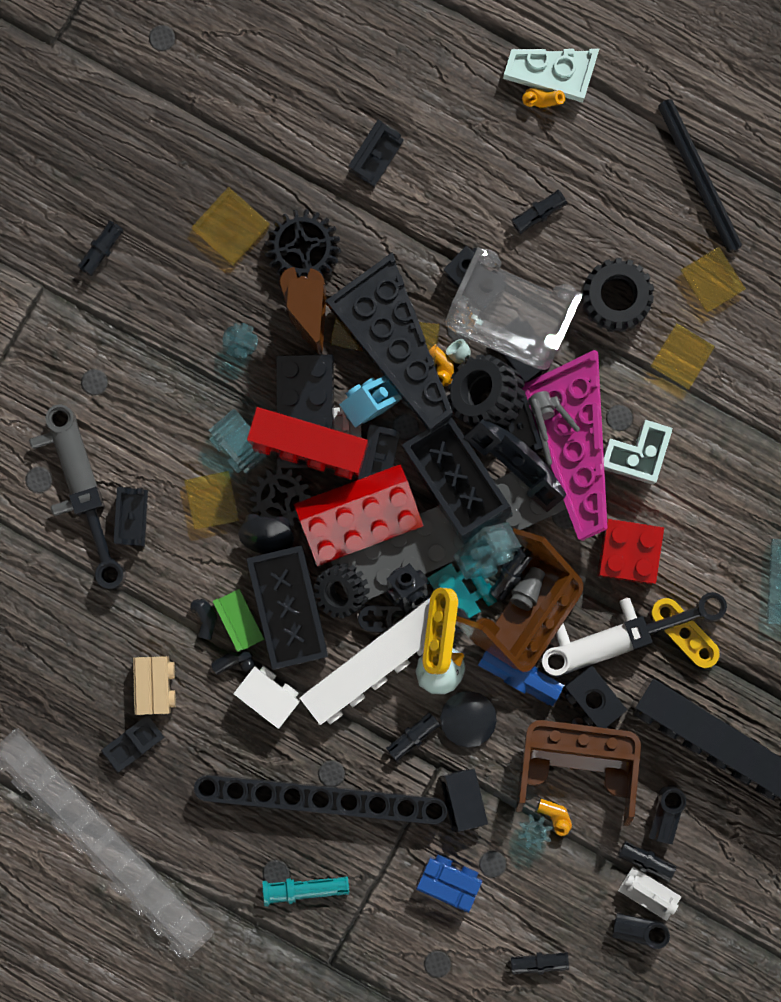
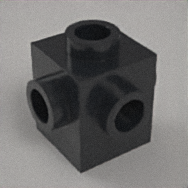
(407, 588)

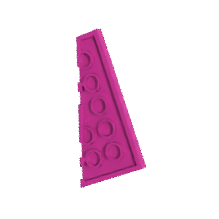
(577, 455)

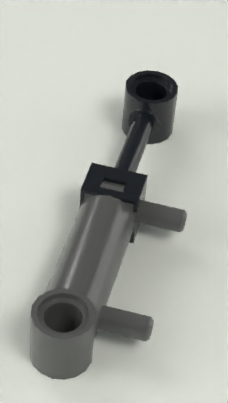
(84, 493)

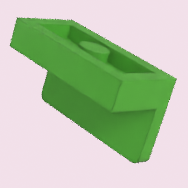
(238, 620)

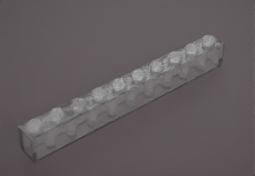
(103, 844)

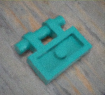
(451, 579)

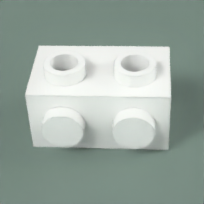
(267, 696)

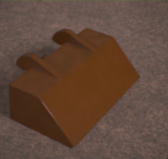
(306, 305)

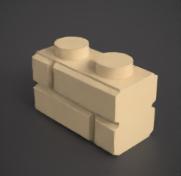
(152, 685)

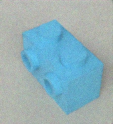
(369, 400)

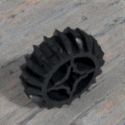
(316, 244)

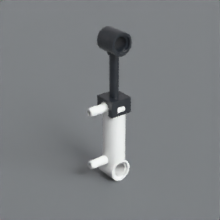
(622, 638)

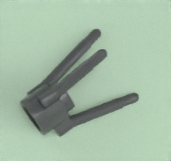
(543, 409)

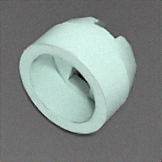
(458, 351)

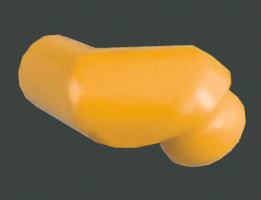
(542, 98)
(444, 368)
(558, 814)

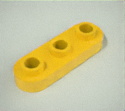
(440, 631)
(697, 637)

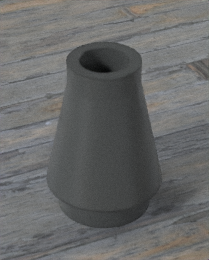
(528, 589)

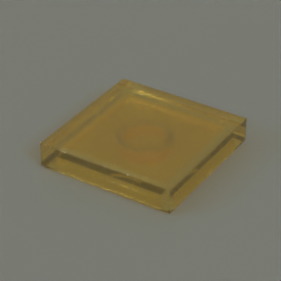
(230, 226)

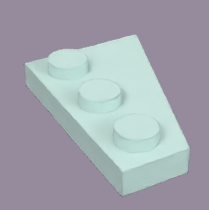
(552, 70)

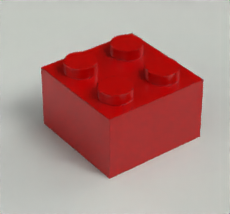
(630, 551)

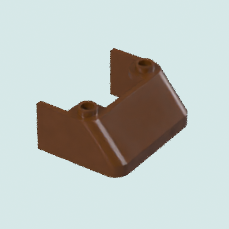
(523, 635)
(584, 749)

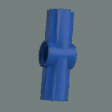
(532, 681)

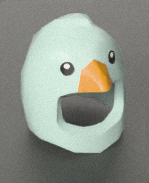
(444, 682)

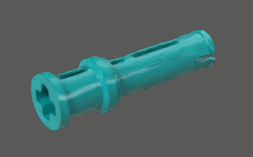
(291, 891)

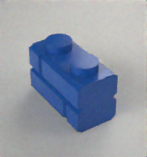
(449, 883)

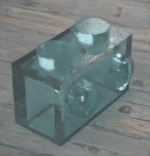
(487, 551)

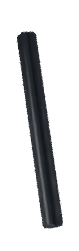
(699, 175)

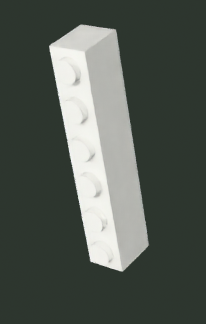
(368, 667)

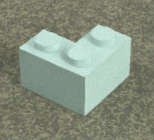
(643, 459)

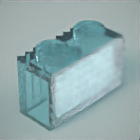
(232, 435)

